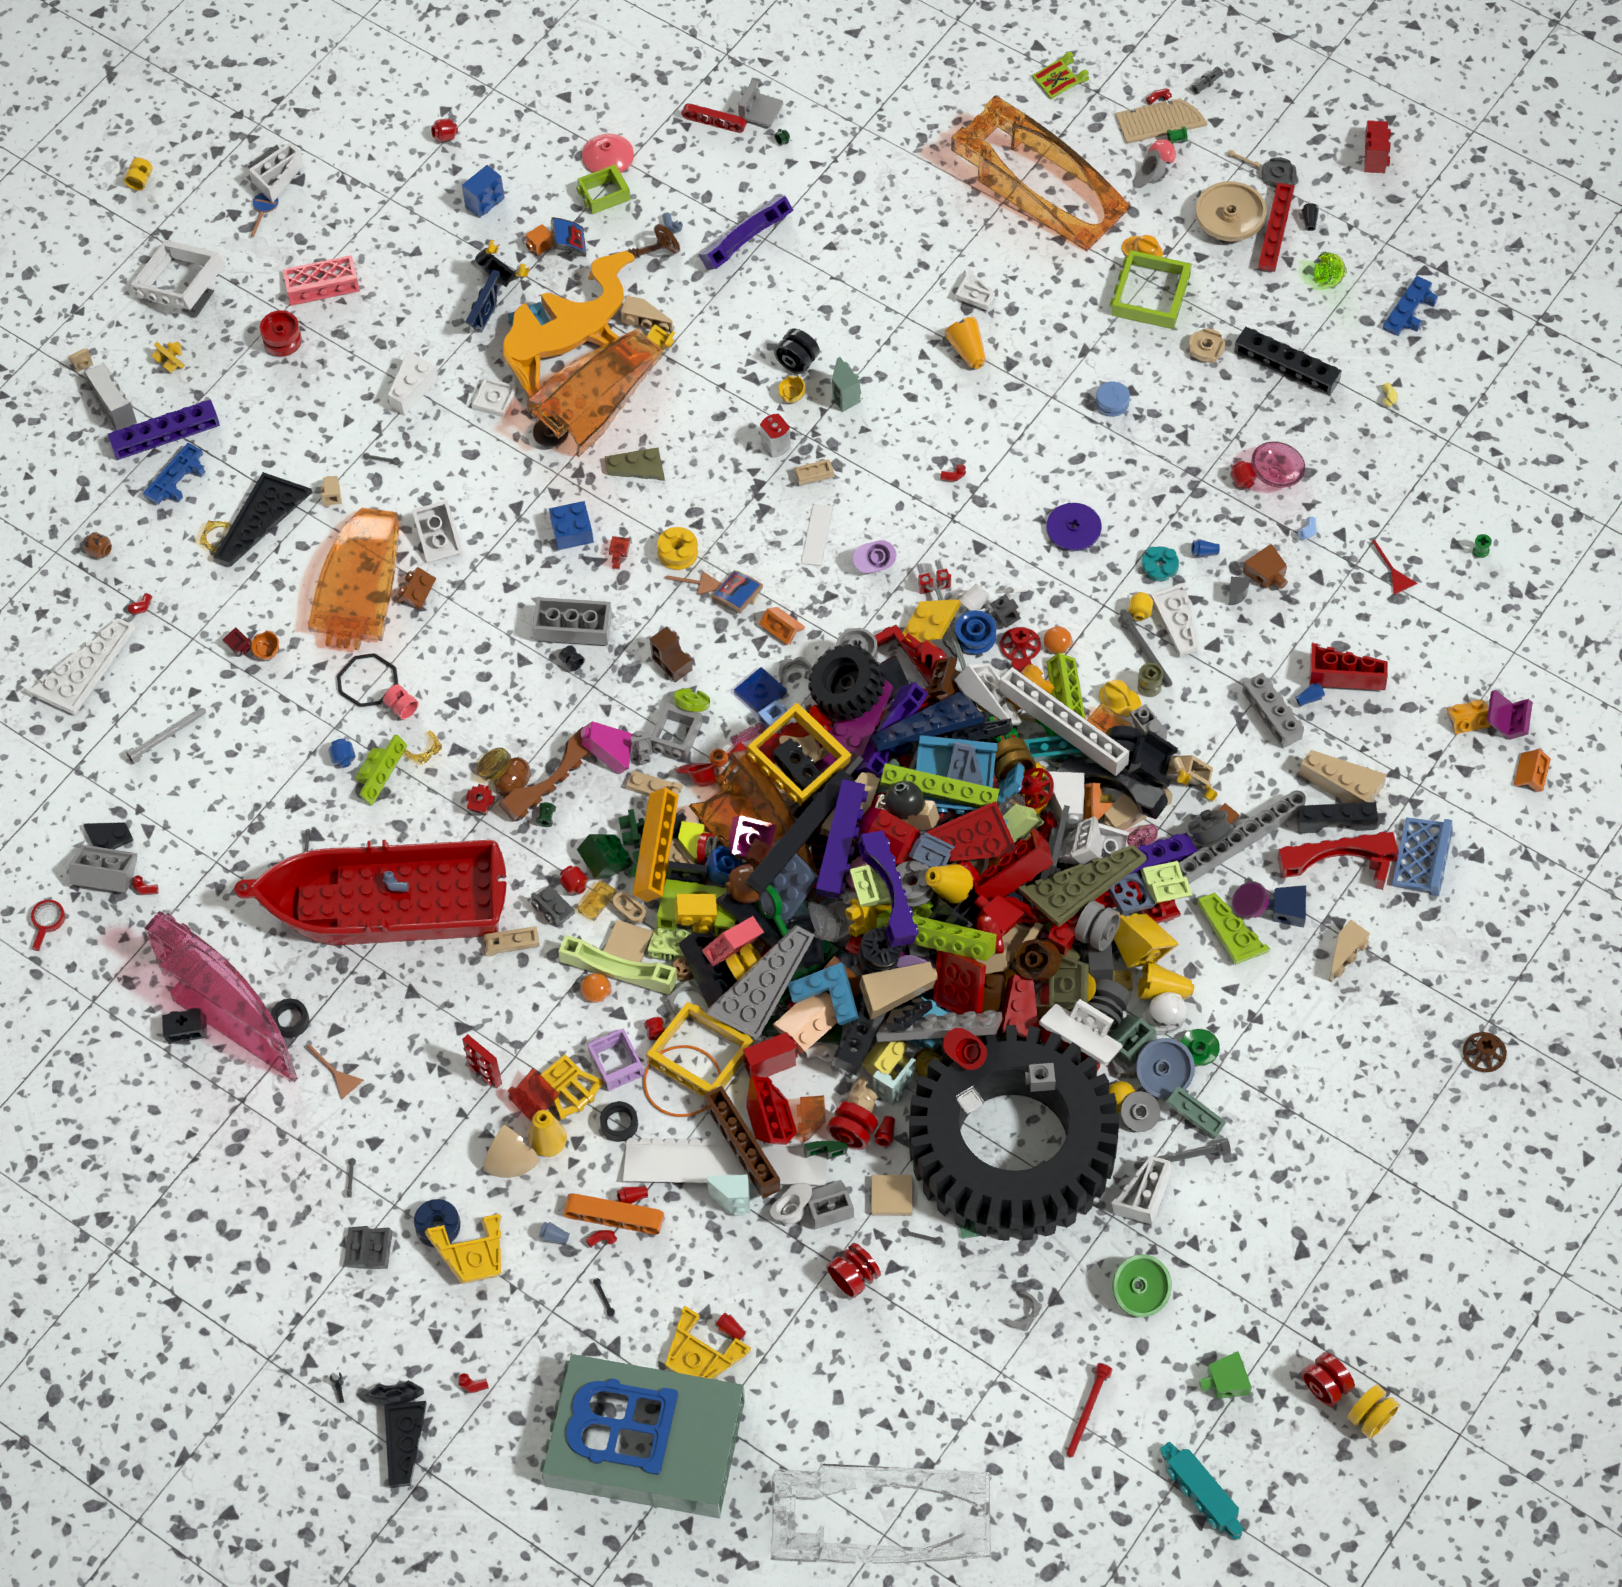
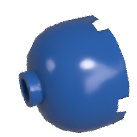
(720, 864)

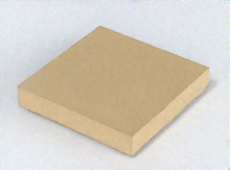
(628, 941)
(891, 1194)

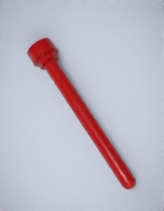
(1102, 1373)

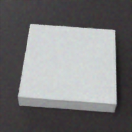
(494, 397)

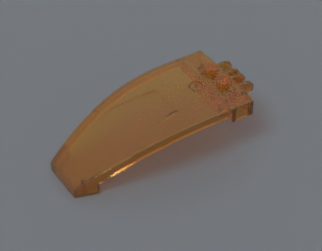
(357, 579)

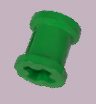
(1177, 135)
(1482, 545)

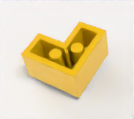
(696, 910)

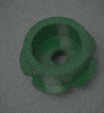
(782, 137)

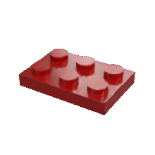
(482, 1061)

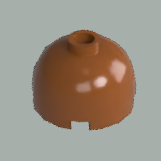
(737, 887)

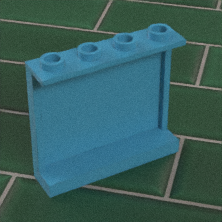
(935, 757)

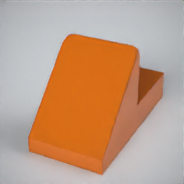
(1092, 803)

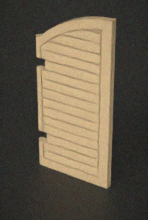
(1157, 118)

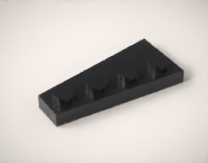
(403, 1436)

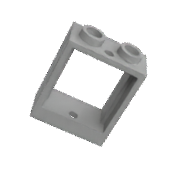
(682, 716)

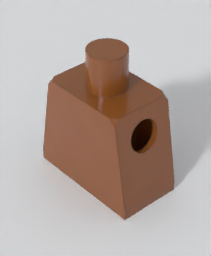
(1266, 568)

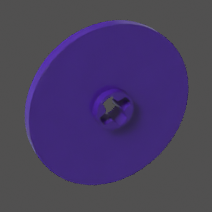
(1070, 514)

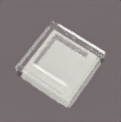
(970, 1099)

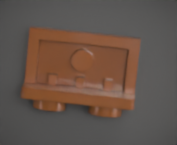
(416, 587)

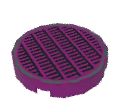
(1250, 900)

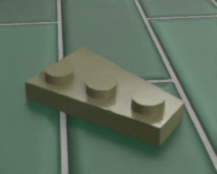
(636, 463)

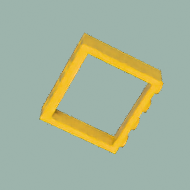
(819, 733)
(684, 1076)

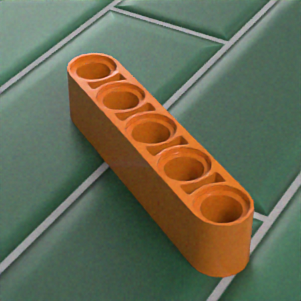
(613, 1213)

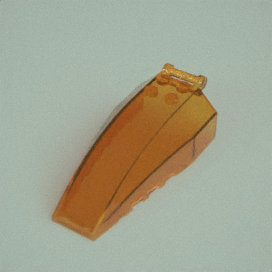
(595, 388)
(747, 795)

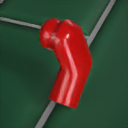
(142, 888)
(470, 1385)

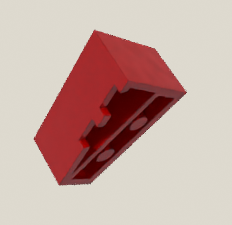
(1377, 146)

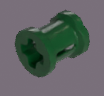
(543, 810)

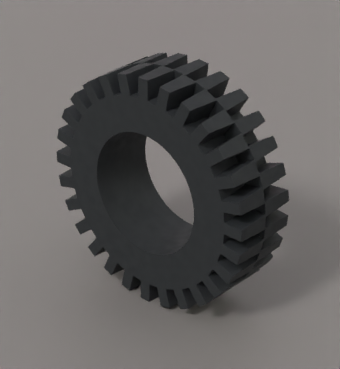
(1021, 1196)

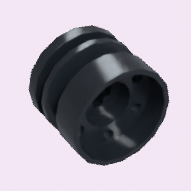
(871, 958)

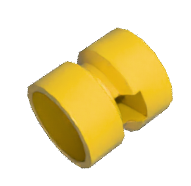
(138, 173)

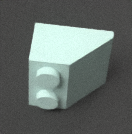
(730, 1193)

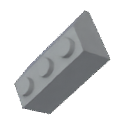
(102, 868)

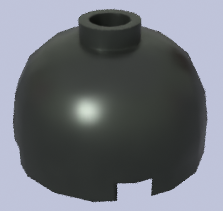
(904, 799)

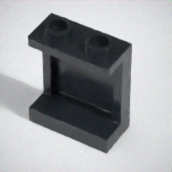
(1152, 759)

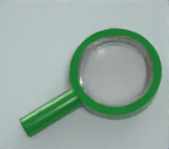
(771, 907)

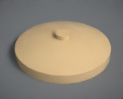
(1231, 211)

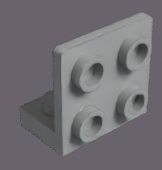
(758, 107)

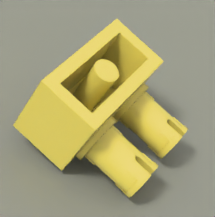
(885, 1057)

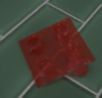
(532, 1094)

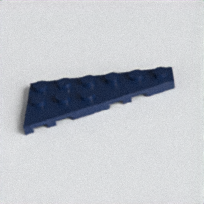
(942, 717)

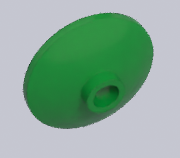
(1204, 1040)

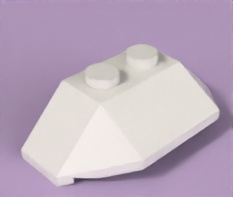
(1082, 843)

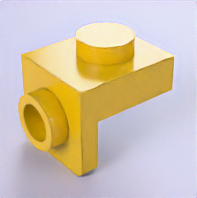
(661, 337)

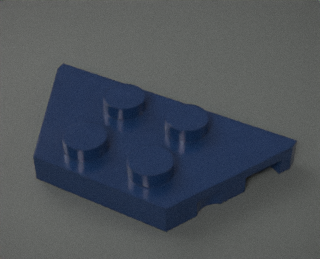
(485, 304)

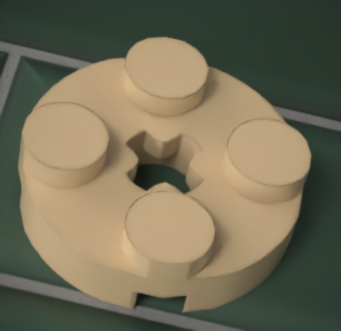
(1207, 354)

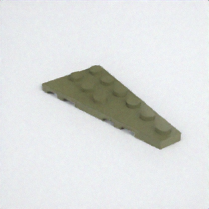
(1075, 887)

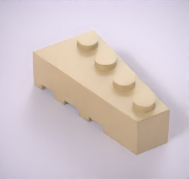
(1341, 778)

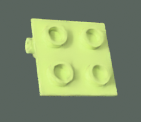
(666, 942)

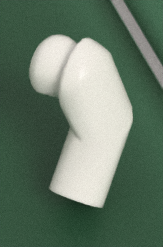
(820, 1051)

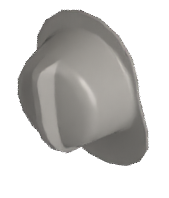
(1150, 170)

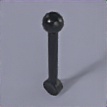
(610, 1311)

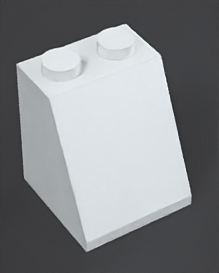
(1070, 792)

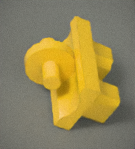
(173, 350)

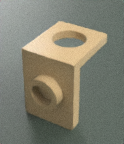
(81, 359)

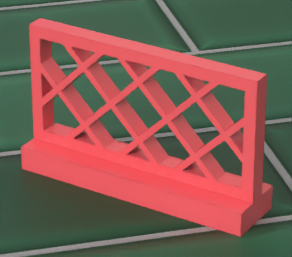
(321, 287)

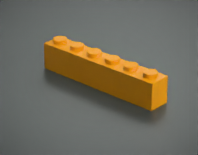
(655, 845)

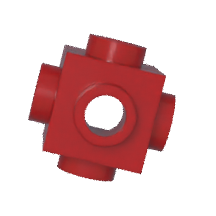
(480, 806)

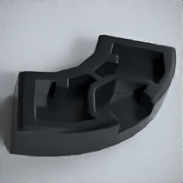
(394, 1394)

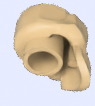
(862, 1095)

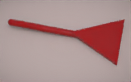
(1399, 580)

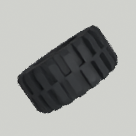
(832, 668)

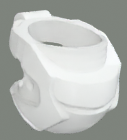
(1166, 1009)

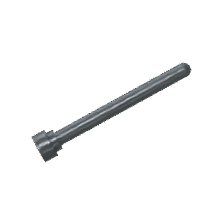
(1127, 621)
(1221, 1147)

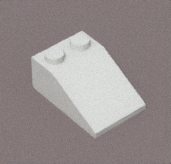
(437, 531)

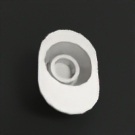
(791, 1205)

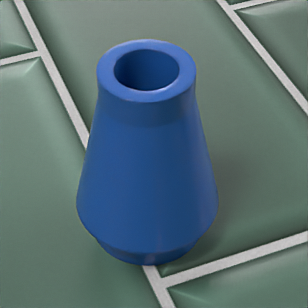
(1204, 548)
(1310, 694)

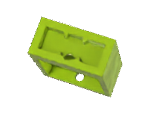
(601, 177)

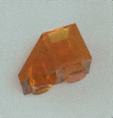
(812, 1115)

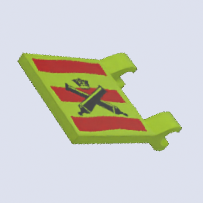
(1058, 77)

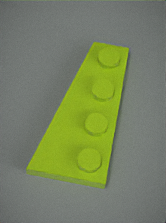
(1233, 934)

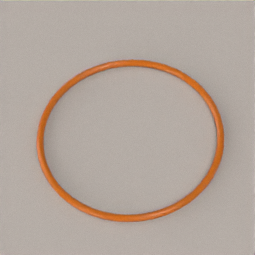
(668, 1049)

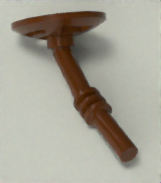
(662, 242)

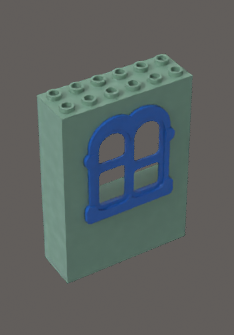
(689, 1447)

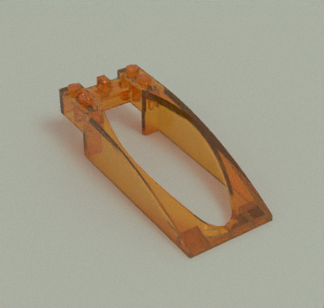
(996, 176)

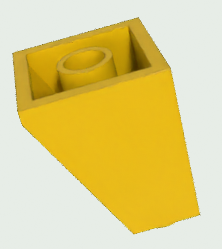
(1142, 939)

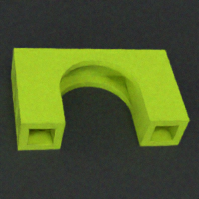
(666, 909)

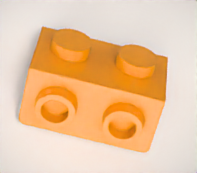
(1469, 716)

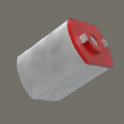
(775, 435)

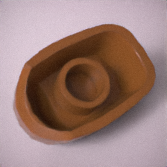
(516, 776)

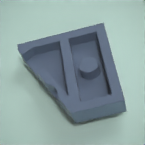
(964, 764)

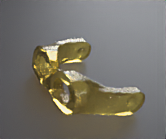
(208, 528)
(425, 757)

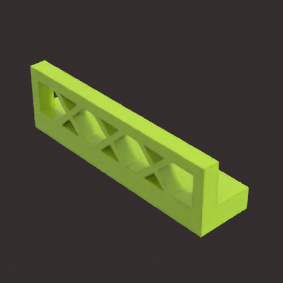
(1058, 676)

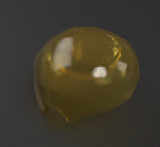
(923, 1058)

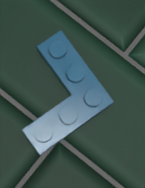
(830, 979)

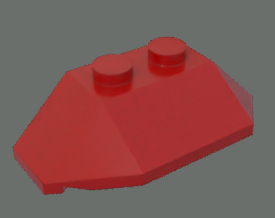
(900, 834)
(769, 1112)

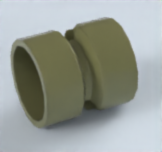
(1150, 679)

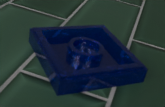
(760, 690)

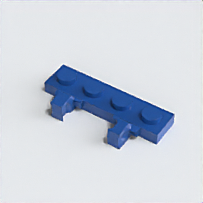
(1402, 314)
(165, 484)

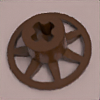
(1485, 1050)

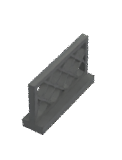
(1056, 838)

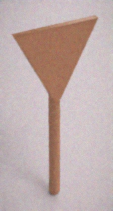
(345, 1082)

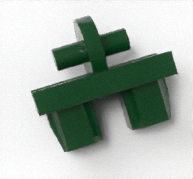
(629, 821)

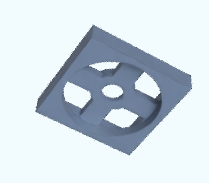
(1134, 905)

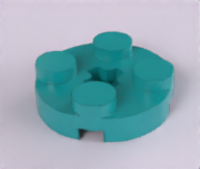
(1164, 555)

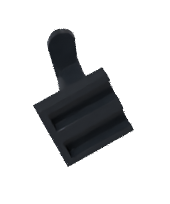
(956, 916)

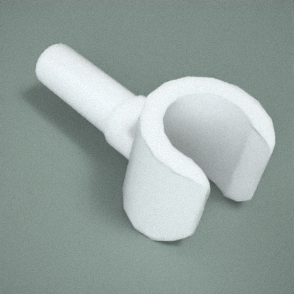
(1010, 590)

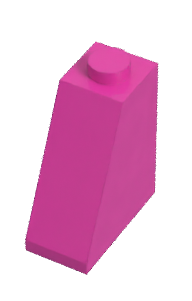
(608, 745)

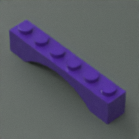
(729, 243)
(904, 705)
(876, 853)

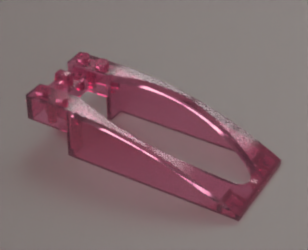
(219, 990)

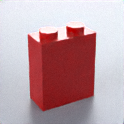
(770, 1056)

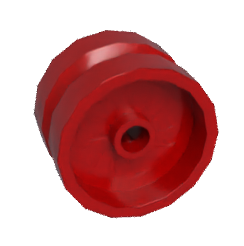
(280, 333)
(852, 1125)
(1328, 1379)

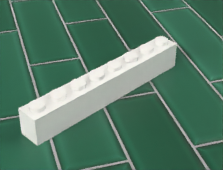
(1064, 721)

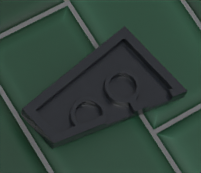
(907, 1014)

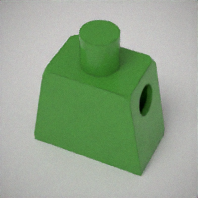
(1227, 1378)

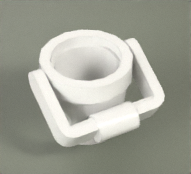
(975, 599)

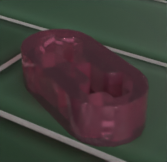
(1141, 834)

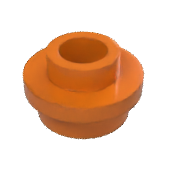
(718, 753)

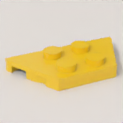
(931, 619)

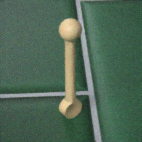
(1256, 165)

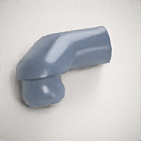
(392, 884)

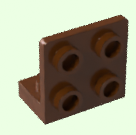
(943, 677)

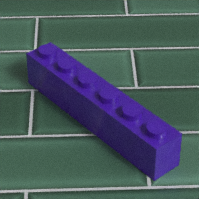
(840, 839)

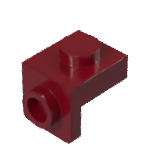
(237, 642)

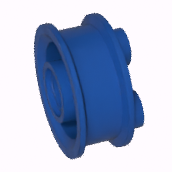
(978, 622)

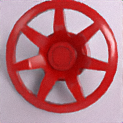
(1020, 641)
(1033, 787)

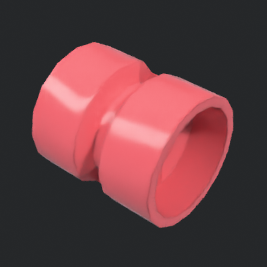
(400, 701)

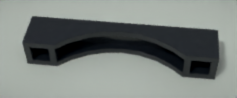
(1147, 798)

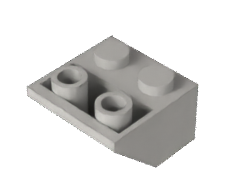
(830, 1204)

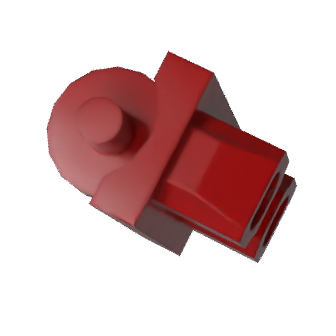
(1163, 911)

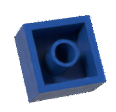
(483, 191)
(571, 525)

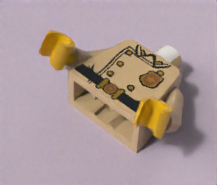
(1191, 770)

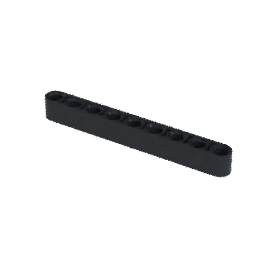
(797, 834)

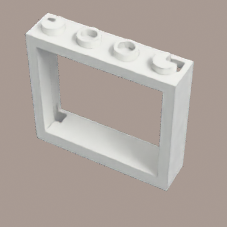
(212, 266)

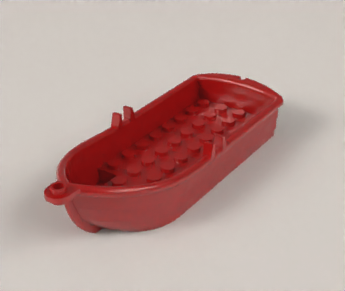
(342, 898)

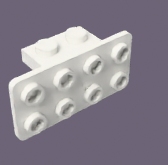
(1085, 1028)

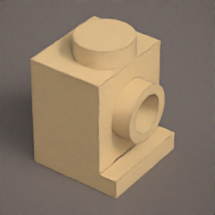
(331, 491)

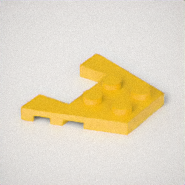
(474, 1258)
(695, 1357)

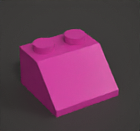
(745, 831)

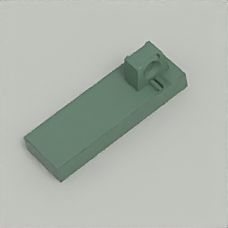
(1195, 1112)

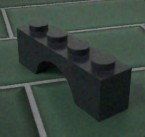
(1316, 817)

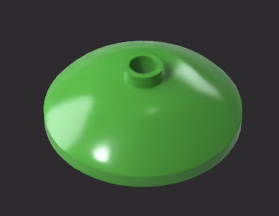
(1153, 1288)

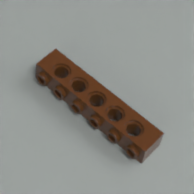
(742, 1142)

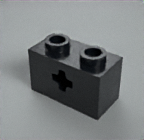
(184, 1025)

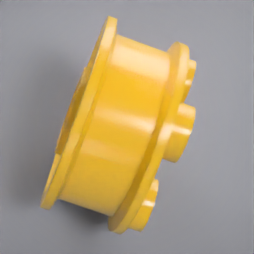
(677, 538)

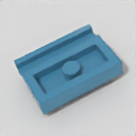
(1012, 782)

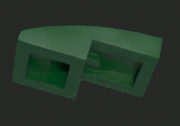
(830, 1148)

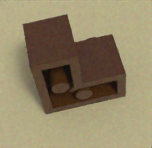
(668, 654)

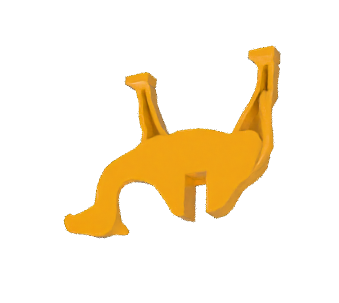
(570, 324)

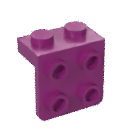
(1509, 717)

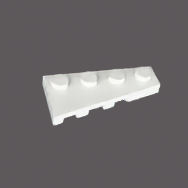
(1175, 614)

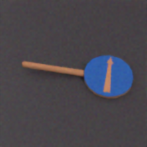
(262, 204)

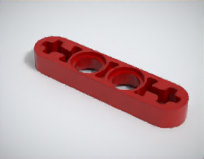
(696, 114)

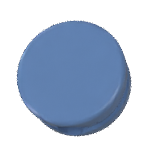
(1112, 398)

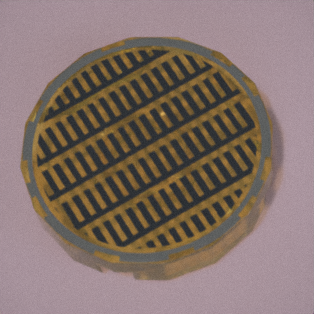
(493, 764)

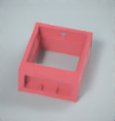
(732, 941)

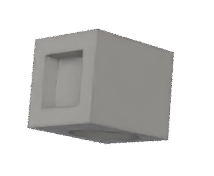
(1045, 1070)

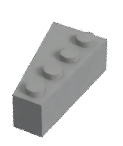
(110, 396)

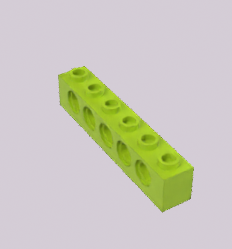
(941, 787)
(949, 937)

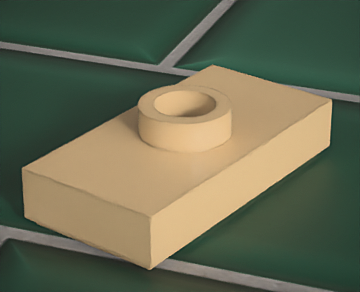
(814, 472)

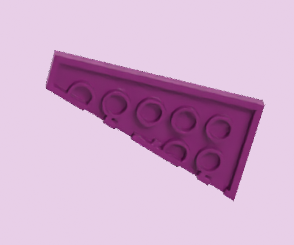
(856, 733)

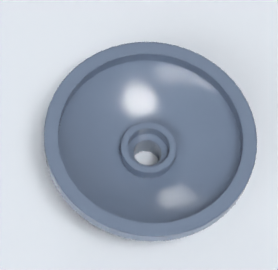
(1177, 1064)

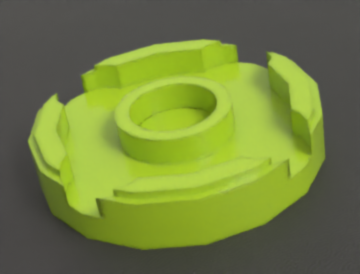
(691, 701)

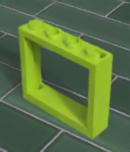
(1146, 315)

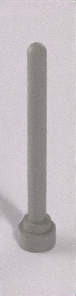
(135, 754)

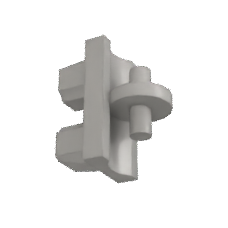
(641, 747)

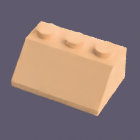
(808, 1020)

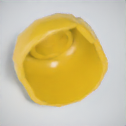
(792, 389)
(1121, 1090)

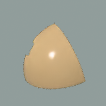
(509, 1155)

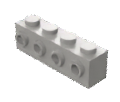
(1273, 710)

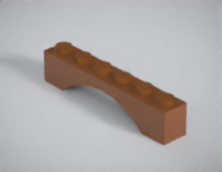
(520, 799)

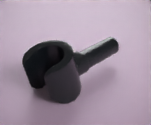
(338, 1385)

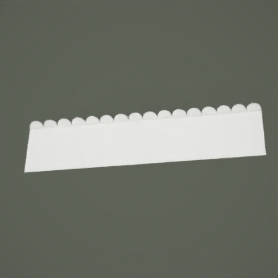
(695, 1161)

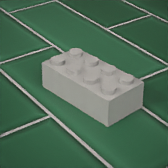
(572, 621)

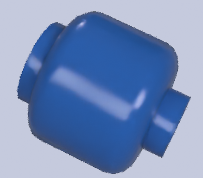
(341, 753)

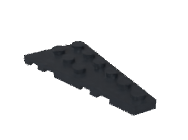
(263, 510)

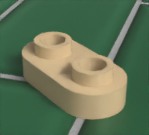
(630, 908)

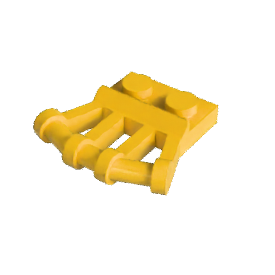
(563, 1074)

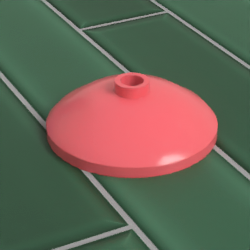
(597, 155)

